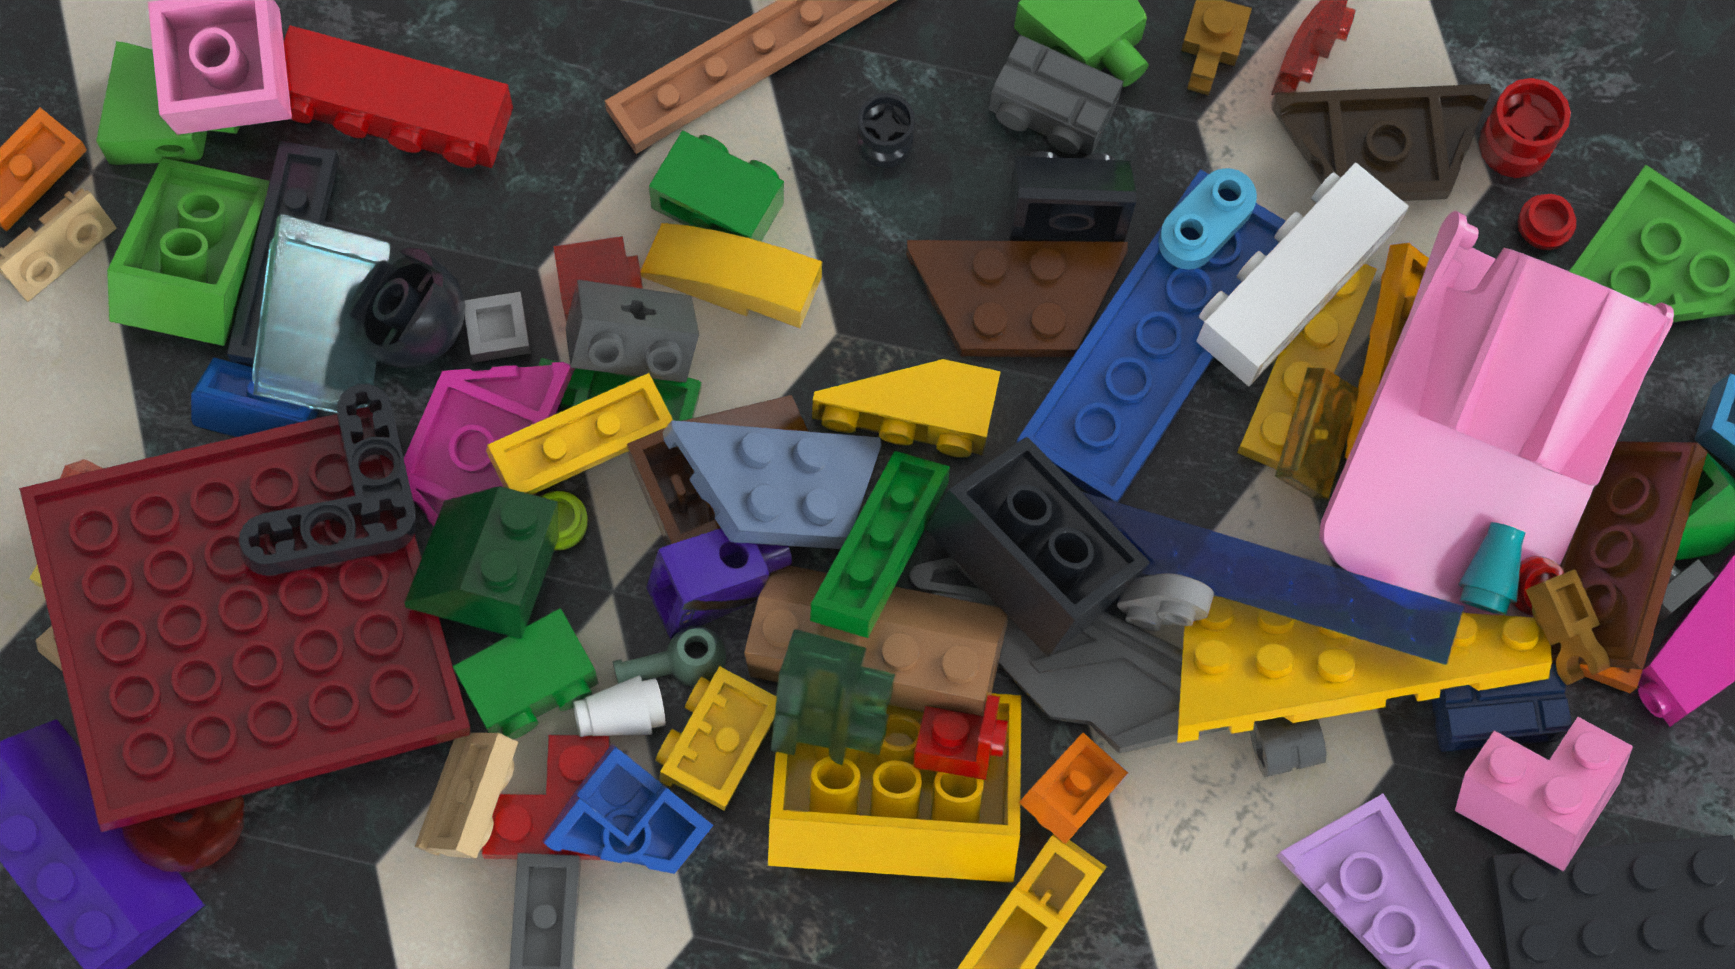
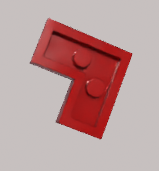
(524, 819)

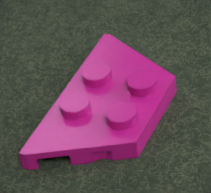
(465, 416)

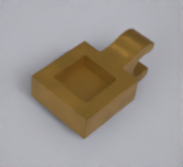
(1215, 37)
(1568, 618)

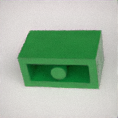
(715, 190)
(527, 676)

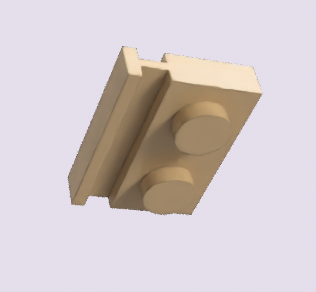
(467, 794)

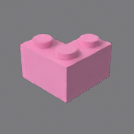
(1544, 801)

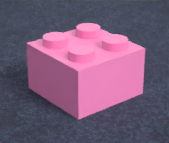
(219, 63)

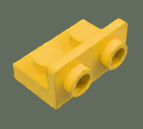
(719, 737)

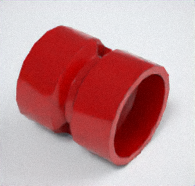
(1524, 127)

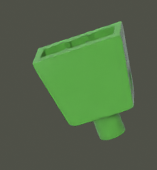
(1088, 31)
(130, 116)

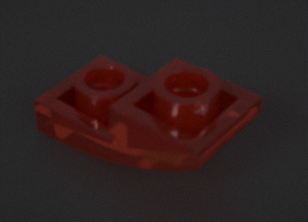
(1314, 38)

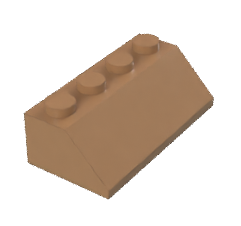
(934, 644)

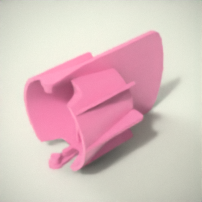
(1488, 415)

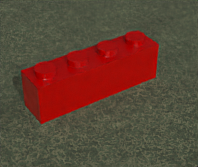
(395, 98)

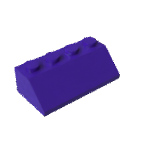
(78, 878)

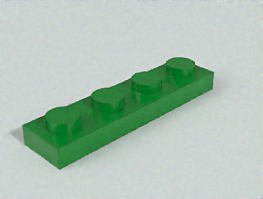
(879, 544)

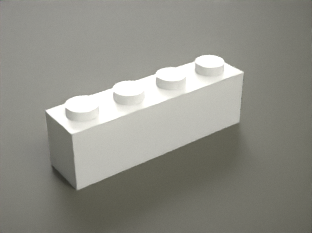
(1301, 273)

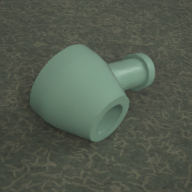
(676, 661)

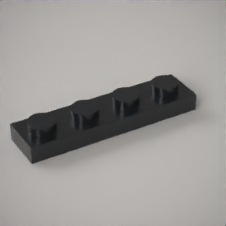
(299, 189)

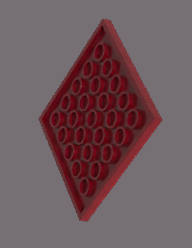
(221, 678)

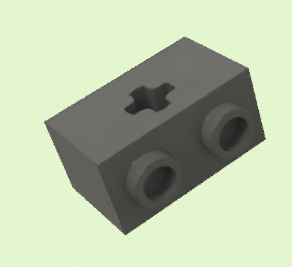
(631, 331)

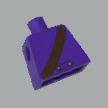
(710, 578)

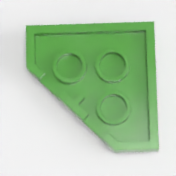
(1665, 250)

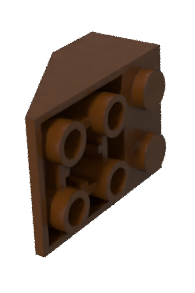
(666, 472)

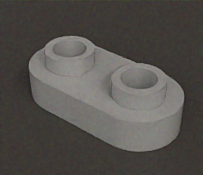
(1165, 601)

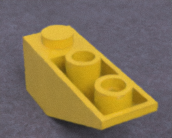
(926, 403)

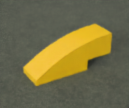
(734, 272)
(1036, 908)

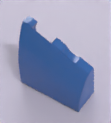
(627, 818)

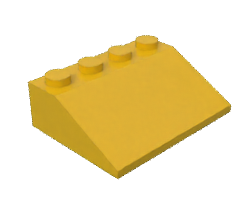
(898, 817)

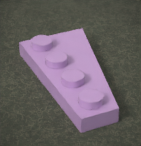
(1383, 890)

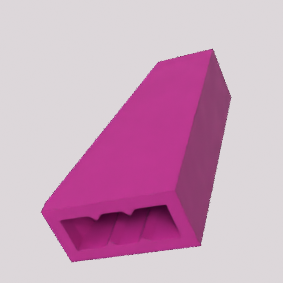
(1696, 654)

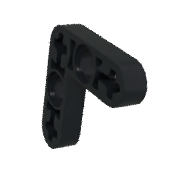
(369, 499)

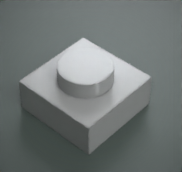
(496, 327)

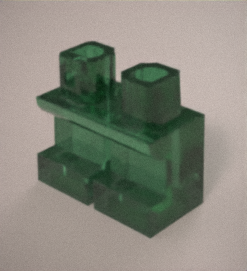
(830, 698)

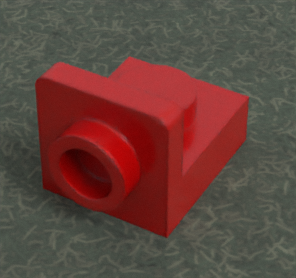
(960, 741)

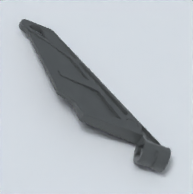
(1120, 683)

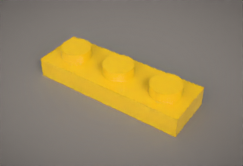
(579, 437)

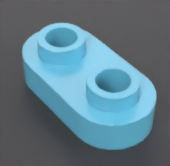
(1210, 216)

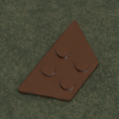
(1017, 293)

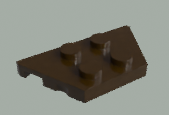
(1399, 135)

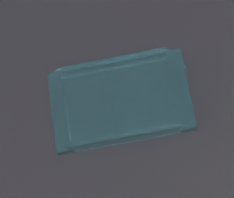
(304, 313)

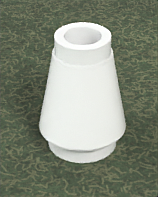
(621, 710)

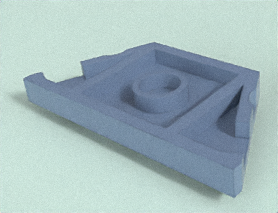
(778, 481)

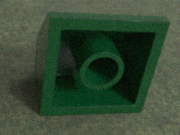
(487, 559)

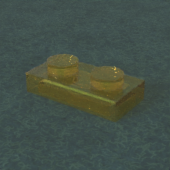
(1317, 433)

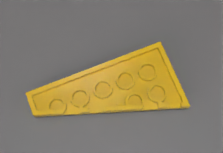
(1266, 666)

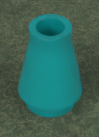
(1494, 571)

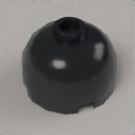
(407, 311)

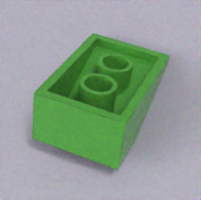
(187, 252)

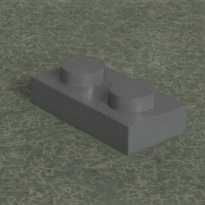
(545, 911)

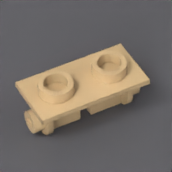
(66, 236)

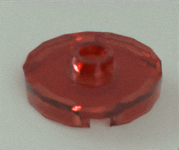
(188, 844)

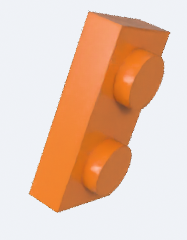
(33, 163)
(1073, 788)

